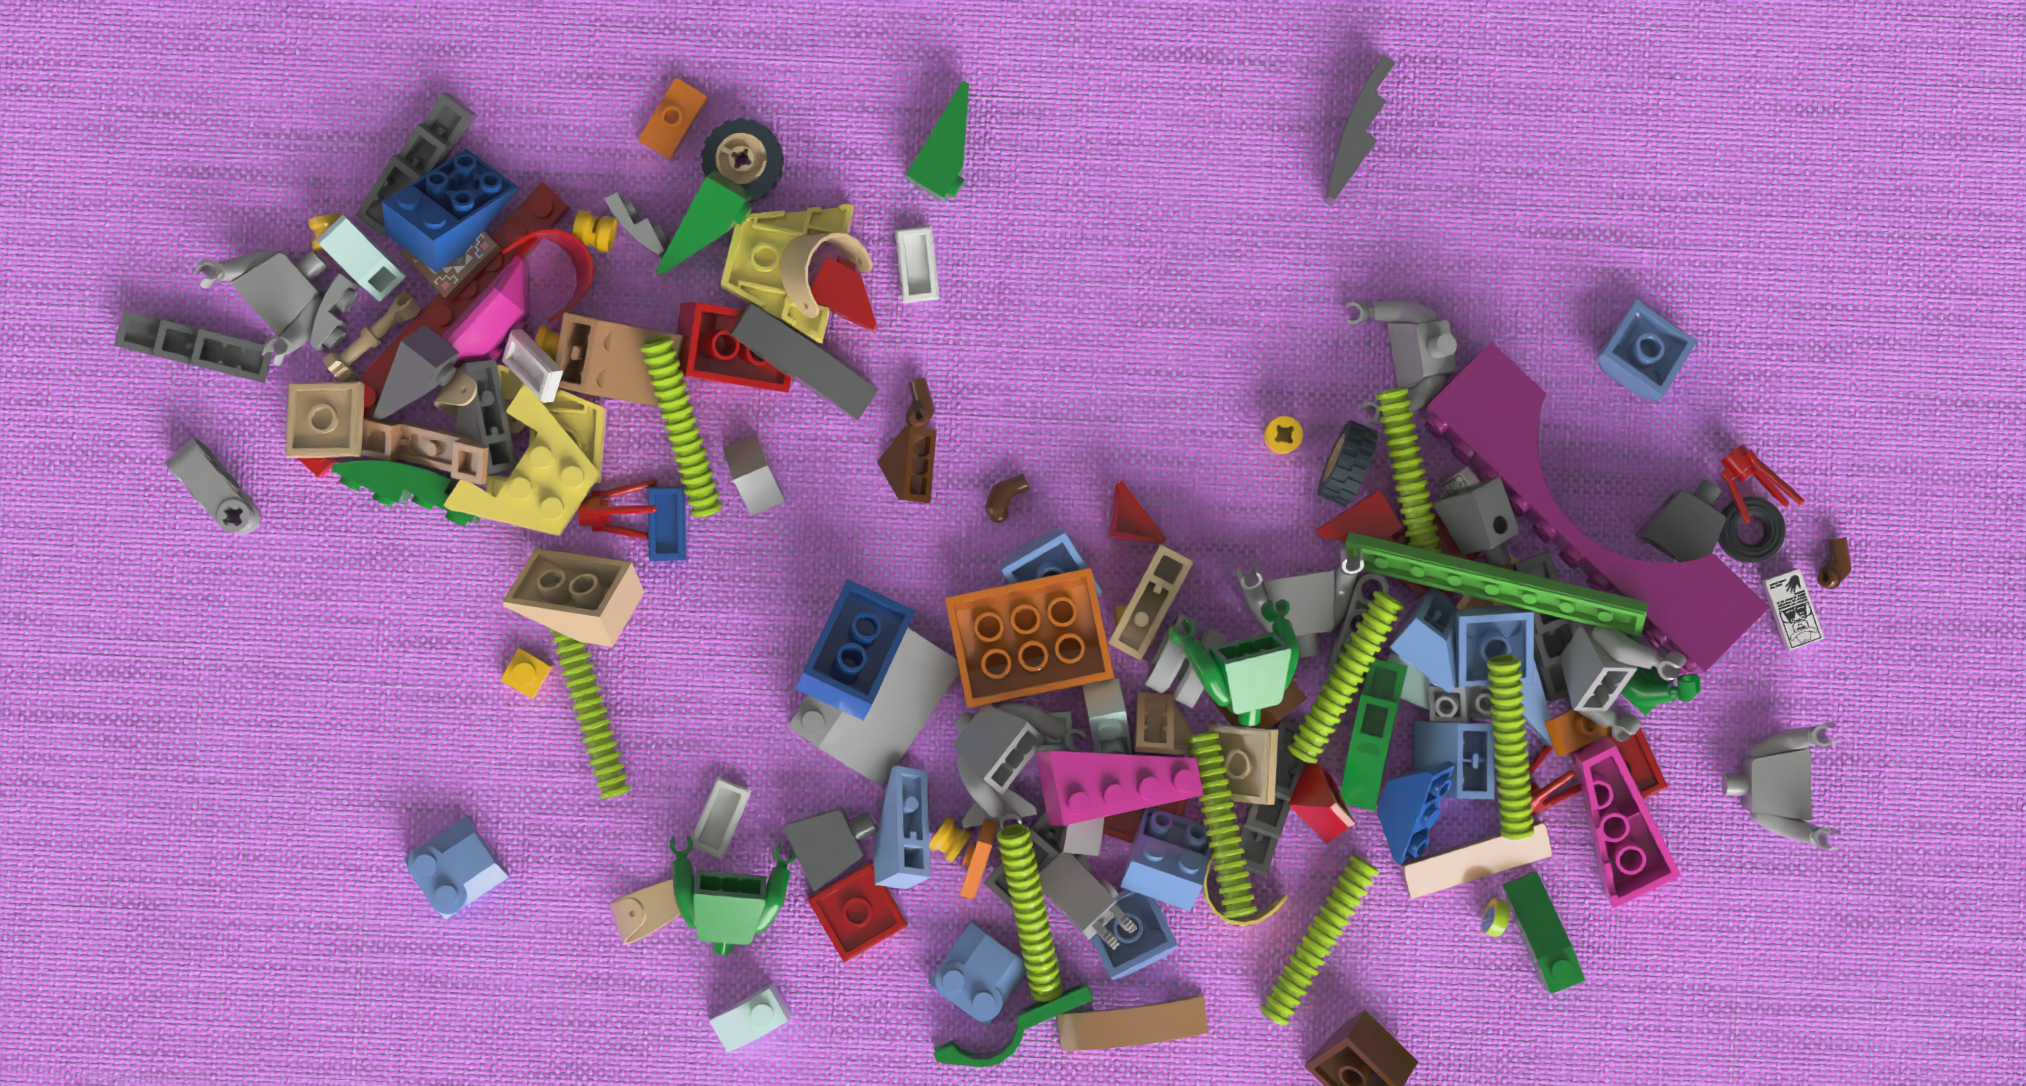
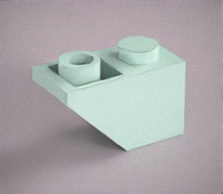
(361, 258)
(1107, 717)

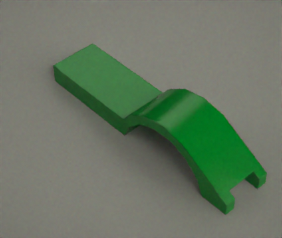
(1027, 1017)

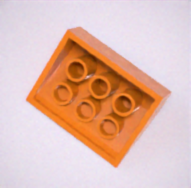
(1029, 638)

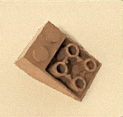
(606, 357)

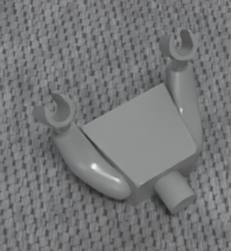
(276, 290)
(1419, 346)
(1315, 599)
(1600, 665)
(999, 745)
(1779, 786)

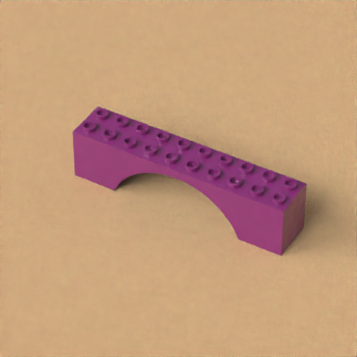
(1493, 423)

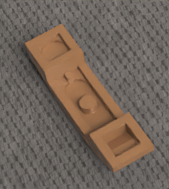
(426, 446)
(1132, 1024)

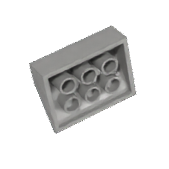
(901, 708)

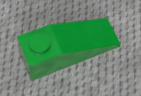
(942, 157)
(712, 213)
(1543, 934)

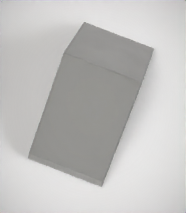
(753, 474)
(1014, 802)

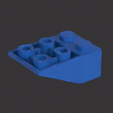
(446, 209)

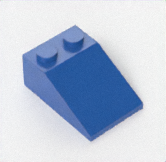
(855, 650)

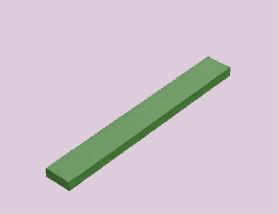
(1499, 584)

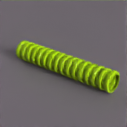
(681, 426)
(1408, 469)
(1345, 677)
(591, 716)
(1510, 747)
(1221, 826)
(1030, 912)
(1318, 940)

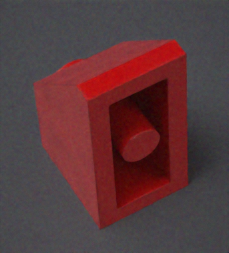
(844, 293)
(1367, 517)

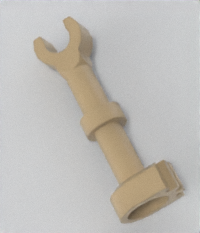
(402, 309)

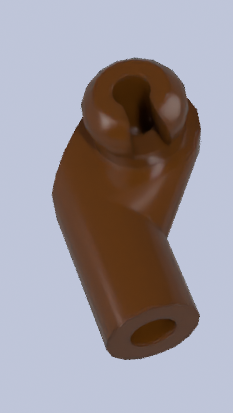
(922, 406)
(1000, 497)
(1838, 566)

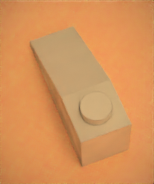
(1151, 602)

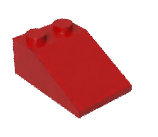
(716, 356)

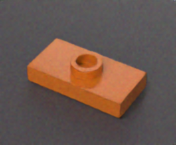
(673, 119)
(1572, 731)
(976, 858)

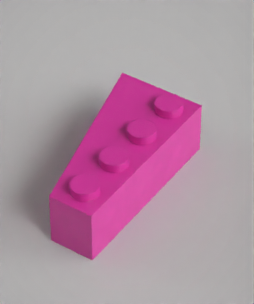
(1623, 832)

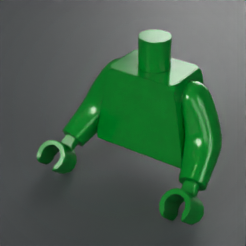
(1247, 671)
(1649, 689)
(728, 905)

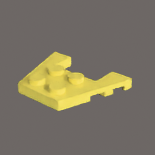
(756, 255)
(577, 416)
(544, 484)

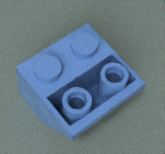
(1429, 639)
(1467, 747)
(1167, 858)

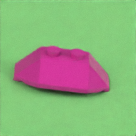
(492, 316)

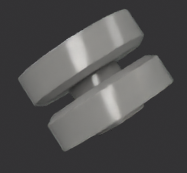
(1171, 661)

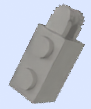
(1083, 898)

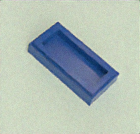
(668, 524)

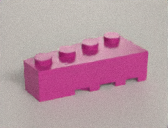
(1103, 784)

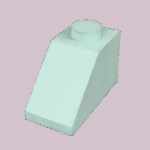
(751, 1018)

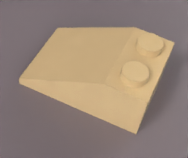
(576, 594)

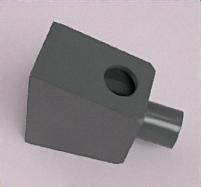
(1479, 519)
(1685, 524)
(828, 843)

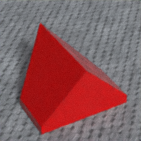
(1130, 520)
(1320, 802)

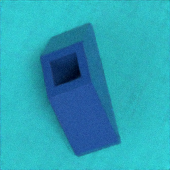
(1411, 808)

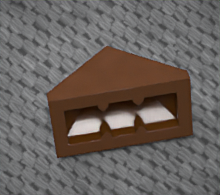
(910, 464)

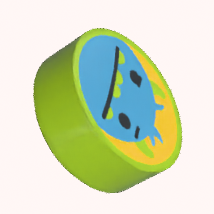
(1495, 917)

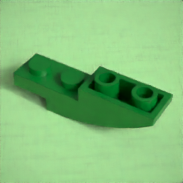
(397, 481)
(1372, 734)

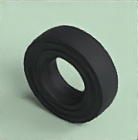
(1773, 531)

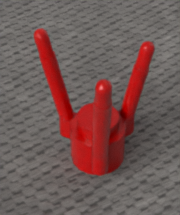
(1743, 464)
(597, 511)
(1539, 798)

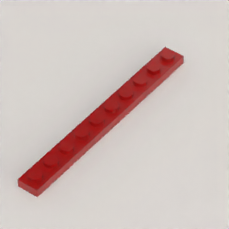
(537, 212)

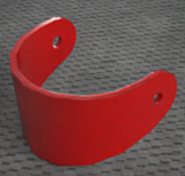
(580, 258)

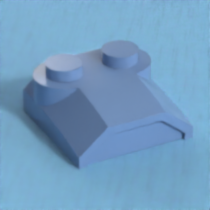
(1645, 352)
(1044, 557)
(1492, 632)
(455, 868)
(1145, 945)
(978, 974)

